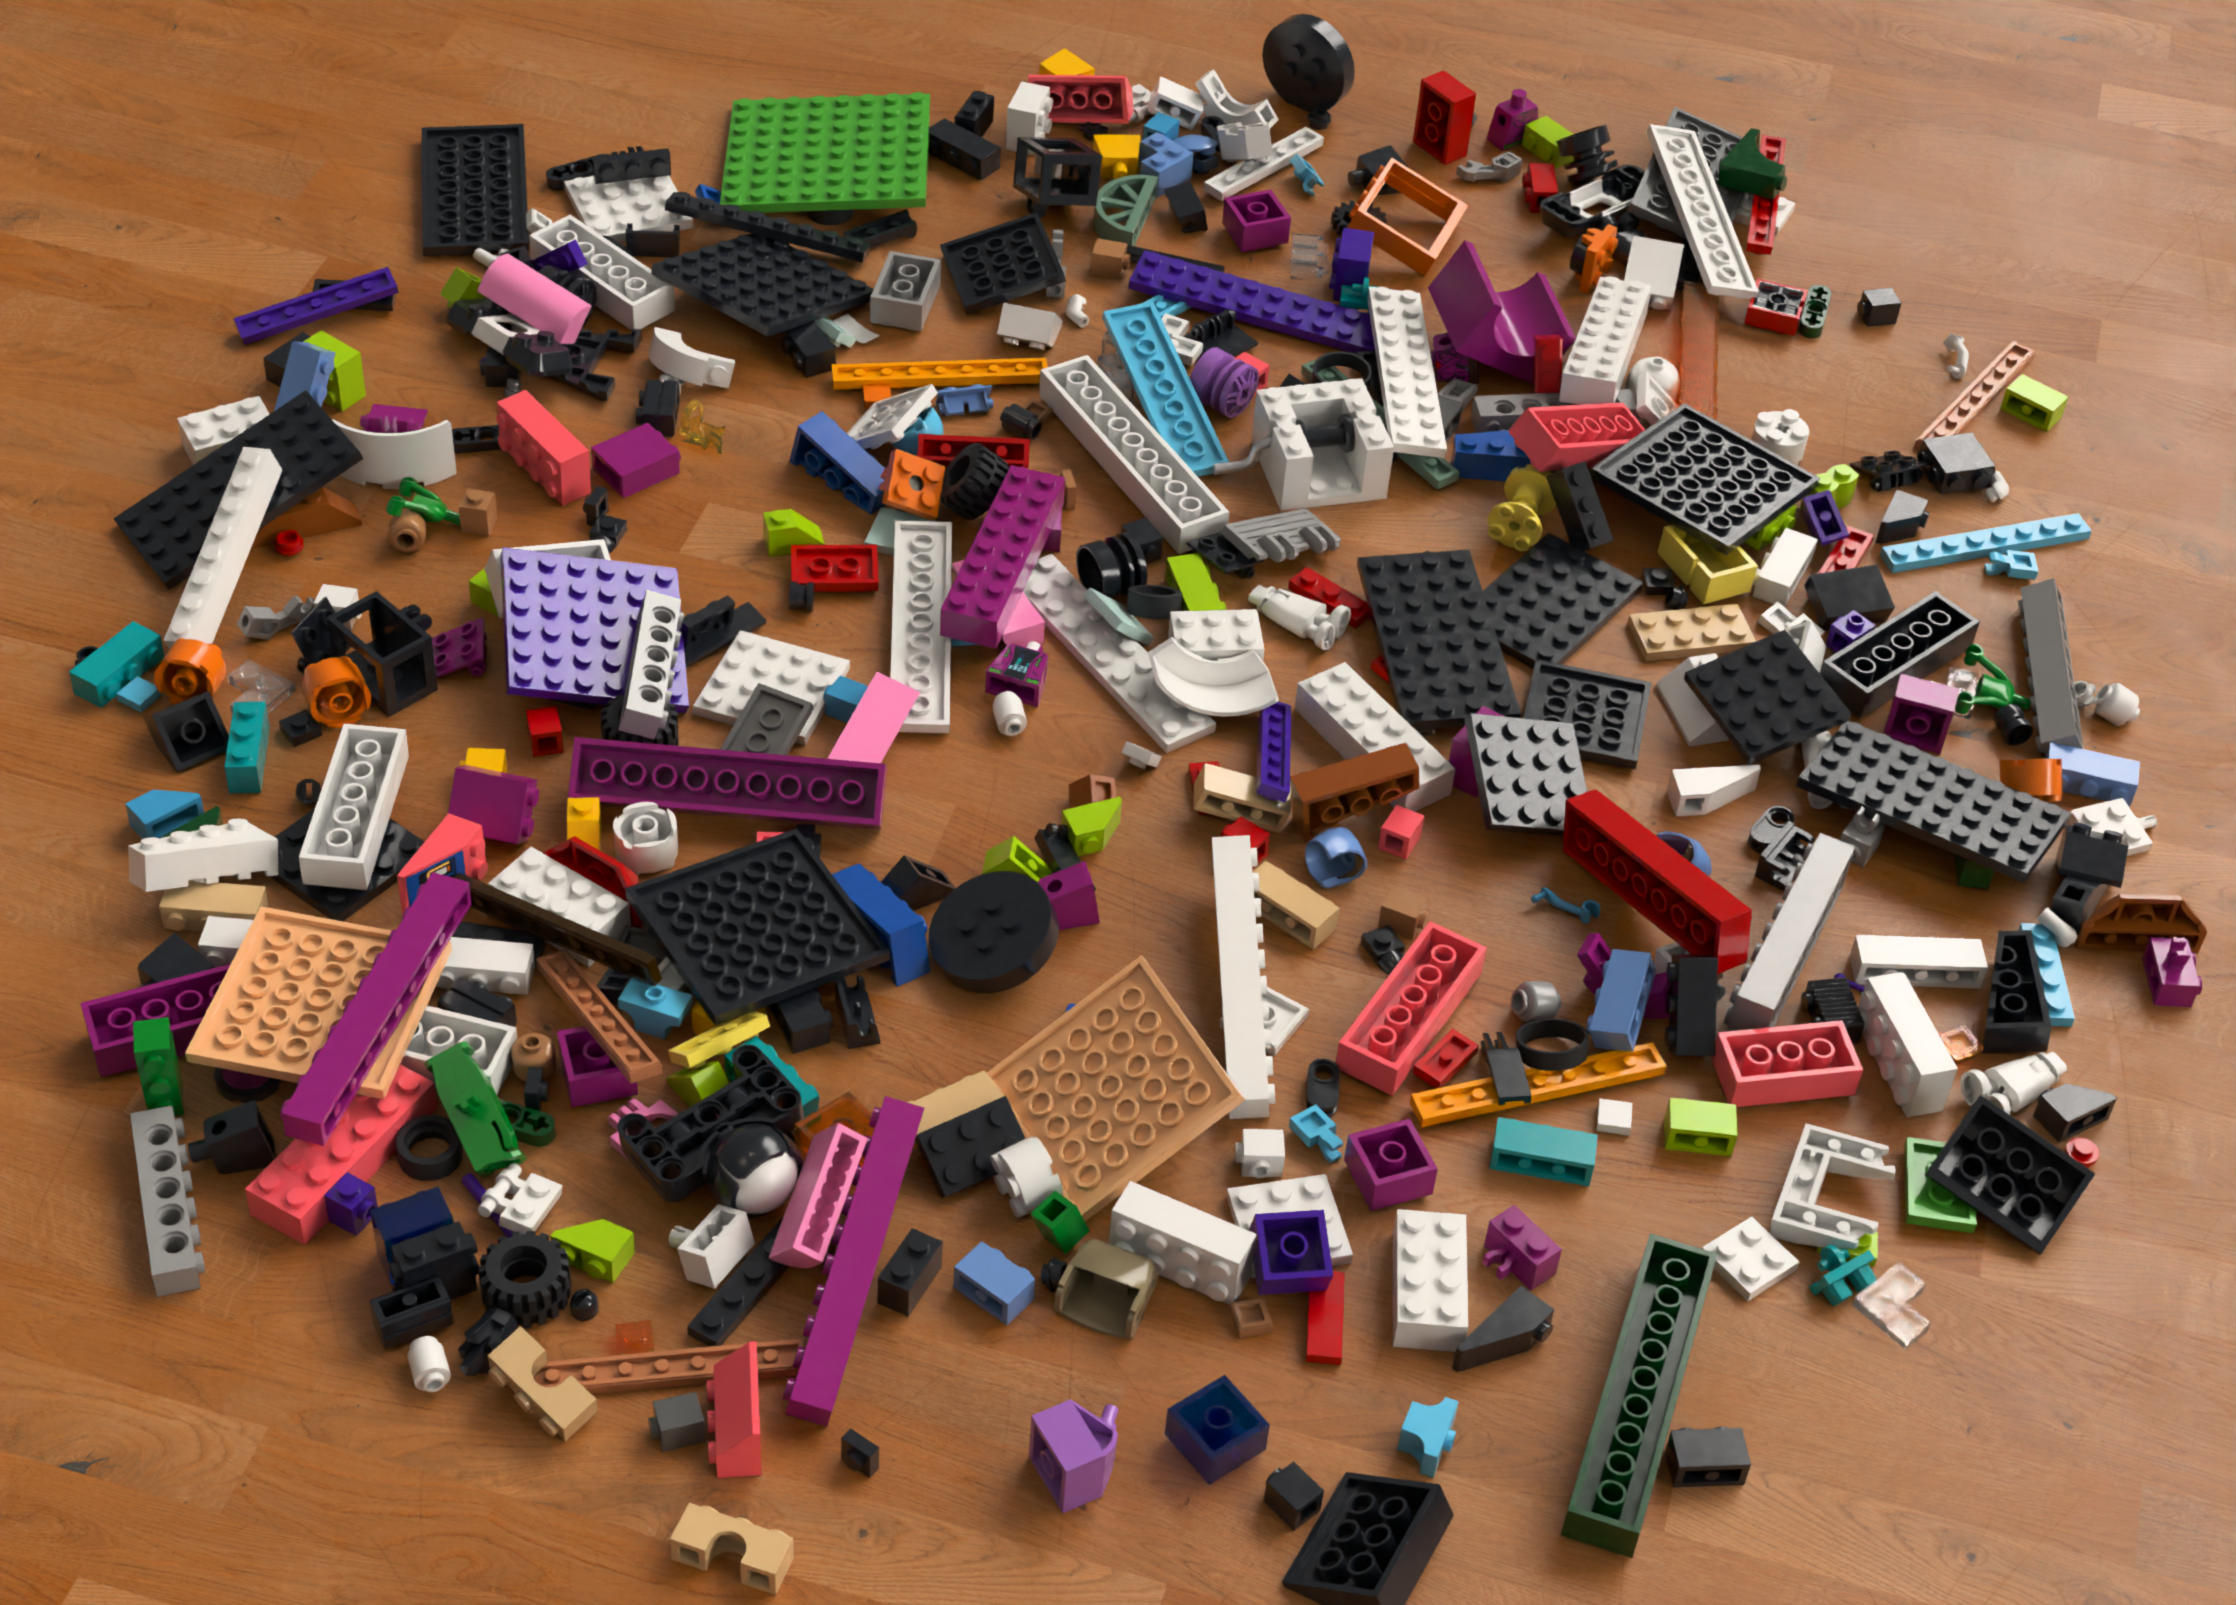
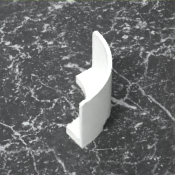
(390, 457)
(1211, 687)

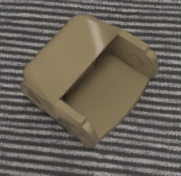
(1106, 1289)

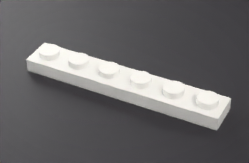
(1249, 172)

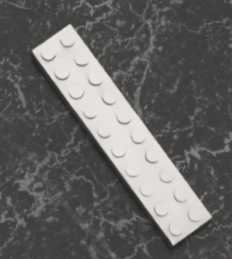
(1132, 452)

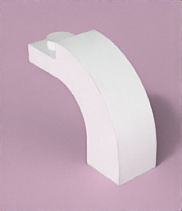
(1224, 106)
(686, 363)

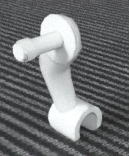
(1955, 343)

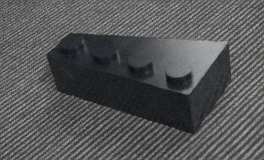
(2017, 1001)

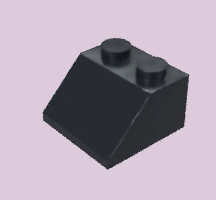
(189, 731)
(2092, 854)

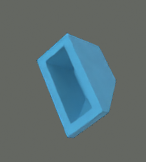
(162, 811)

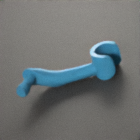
(1588, 907)

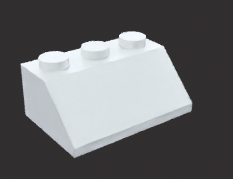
(1684, 706)

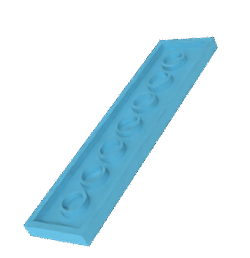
(1164, 385)

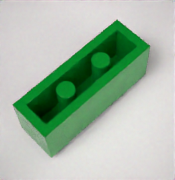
(158, 1064)

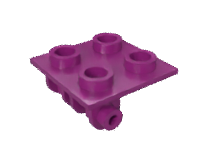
(393, 419)
(461, 649)

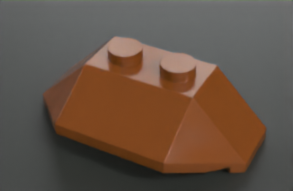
(315, 515)
(2131, 920)

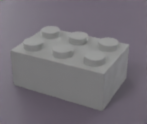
(905, 291)

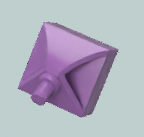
(1073, 1452)

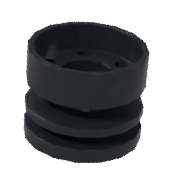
(1587, 153)
(577, 285)
(1112, 564)

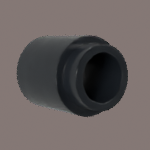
(1020, 422)

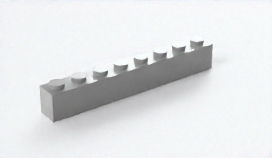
(2050, 666)

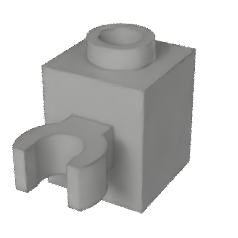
(1864, 835)

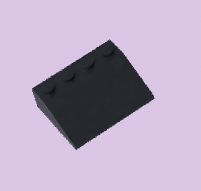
(2009, 1174)
(1370, 1542)

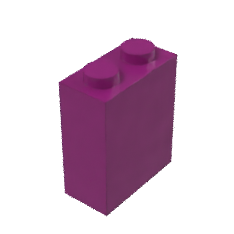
(635, 460)
(495, 801)

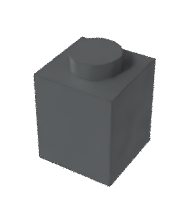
(677, 1422)

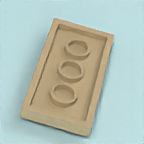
(1690, 632)

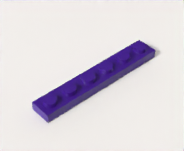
(316, 305)
(1274, 752)

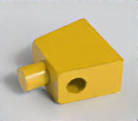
(1065, 64)
(1118, 154)

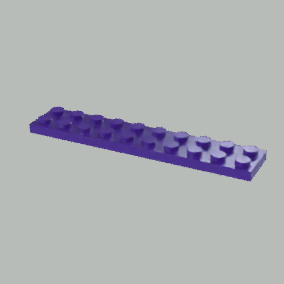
(1253, 302)

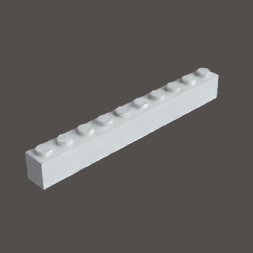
(495, 964)
(1240, 975)

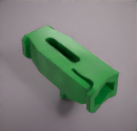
(474, 1110)

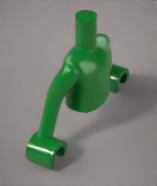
(424, 503)
(1990, 691)

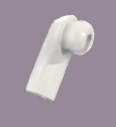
(485, 257)
(1074, 311)
(1999, 488)

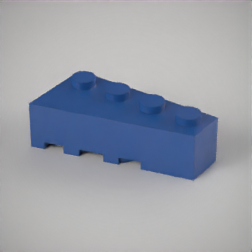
(1487, 455)
(892, 921)

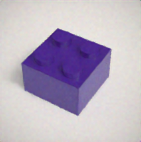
(1350, 259)
(1291, 1252)

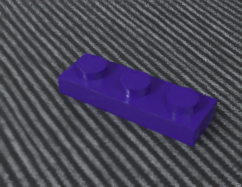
(567, 257)

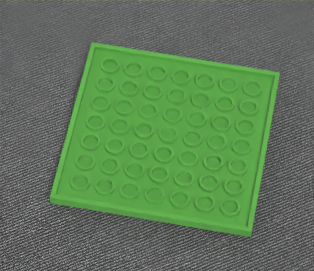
(828, 153)

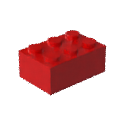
(1444, 117)

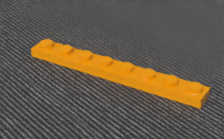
(938, 373)
(1594, 1073)

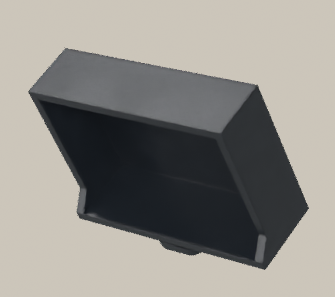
(1847, 590)

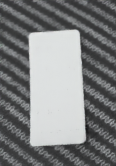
(855, 329)

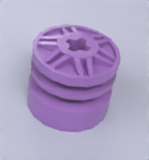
(1224, 382)

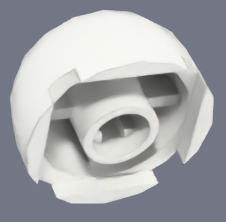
(1660, 370)

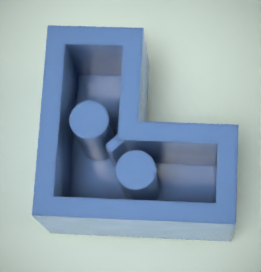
(1166, 160)

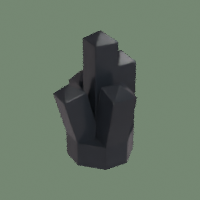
(483, 1338)

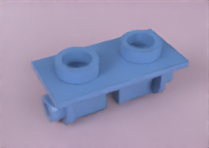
(951, 400)

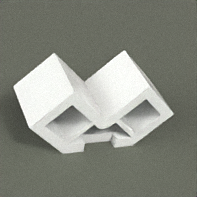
(1245, 142)

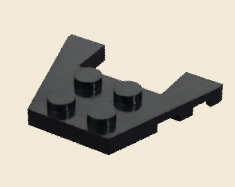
(586, 355)

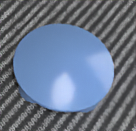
(1197, 143)

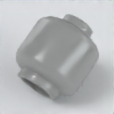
(1535, 1001)

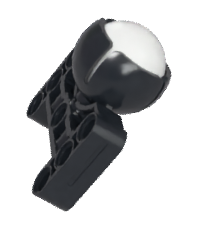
(728, 1138)

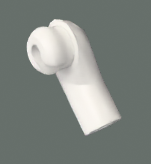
(2064, 933)

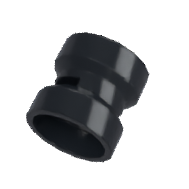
(2013, 725)

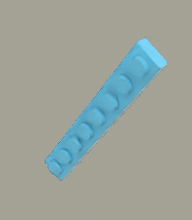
(1982, 542)

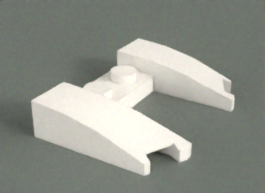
(1820, 1152)

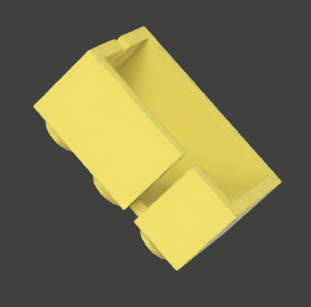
(1707, 571)

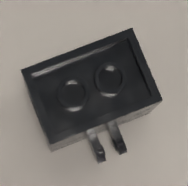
(1078, 176)
(400, 657)

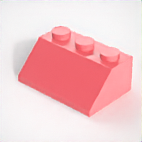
(735, 1414)

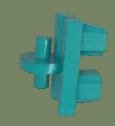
(1355, 296)
(1833, 1283)

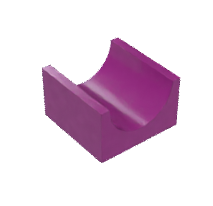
(1493, 324)

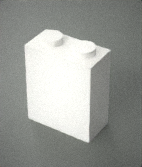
(1656, 265)

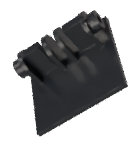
(1222, 333)
(1891, 470)
(1224, 555)
(313, 635)

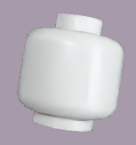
(2117, 704)

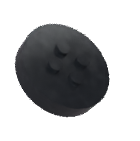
(1308, 62)
(993, 932)

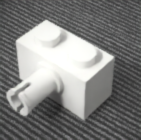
(714, 1245)

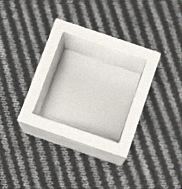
(1028, 114)

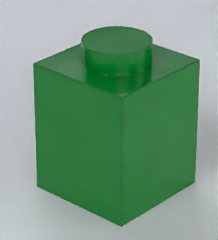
(1060, 1222)

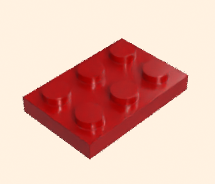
(836, 567)

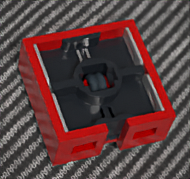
(1776, 307)

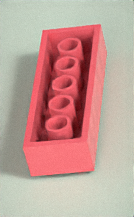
(1573, 433)
(1410, 1008)
(294, 1184)

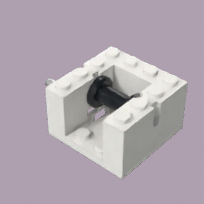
(1319, 445)

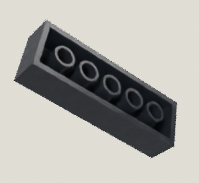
(1907, 644)

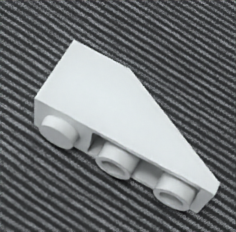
(1707, 789)

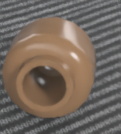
(407, 532)
(533, 1051)

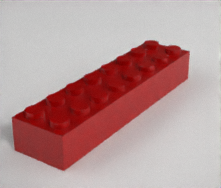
(1656, 880)

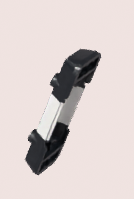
(1615, 188)
(529, 351)

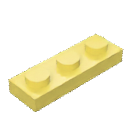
(718, 1040)

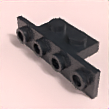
(716, 627)

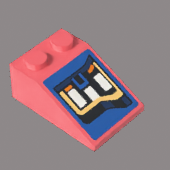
(451, 849)

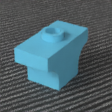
(654, 1008)
(1428, 1433)

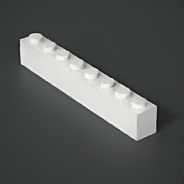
(225, 547)

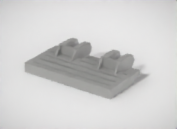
(1281, 535)

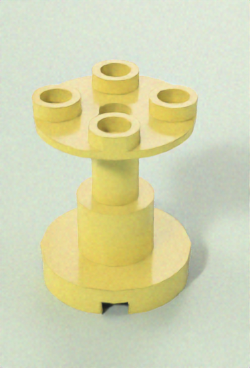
(1517, 521)

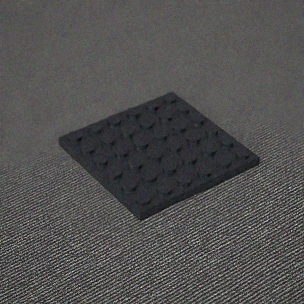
(763, 283)
(1704, 478)
(756, 925)

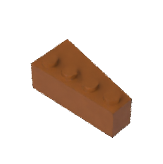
(1351, 787)

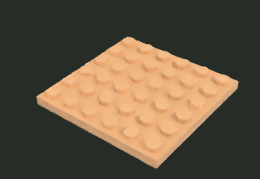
(289, 993)
(1115, 1087)

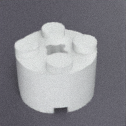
(1782, 434)
(646, 838)
(1025, 1175)

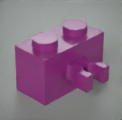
(2171, 972)
(1520, 1248)

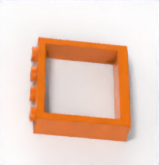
(1423, 193)

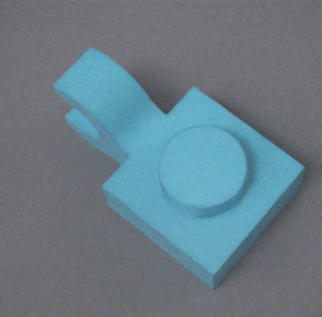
(1306, 173)
(2016, 563)
(1317, 1128)

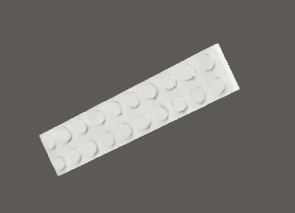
(1702, 212)
(1406, 372)
(917, 650)
(1111, 657)

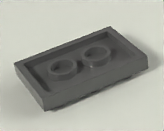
(768, 722)

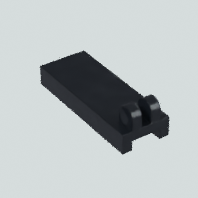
(885, 229)
(1057, 847)

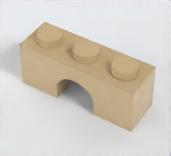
(561, 1407)
(706, 1533)

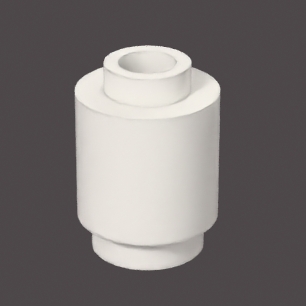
(1009, 713)
(428, 1364)

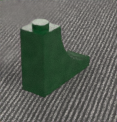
(1750, 170)

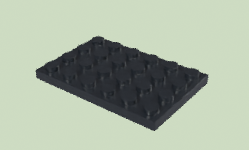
(1555, 601)

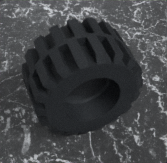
(973, 481)
(611, 718)
(520, 1257)

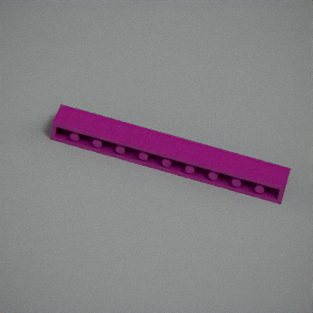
(375, 1010)
(854, 1263)

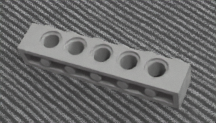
(1502, 411)
(650, 665)
(165, 1201)

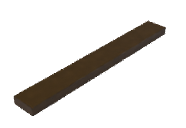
(563, 932)

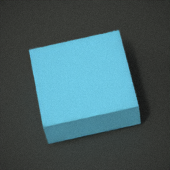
(138, 694)

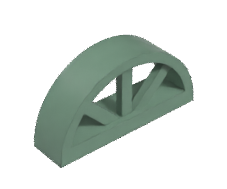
(1140, 191)

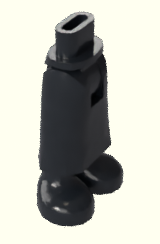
(1626, 228)

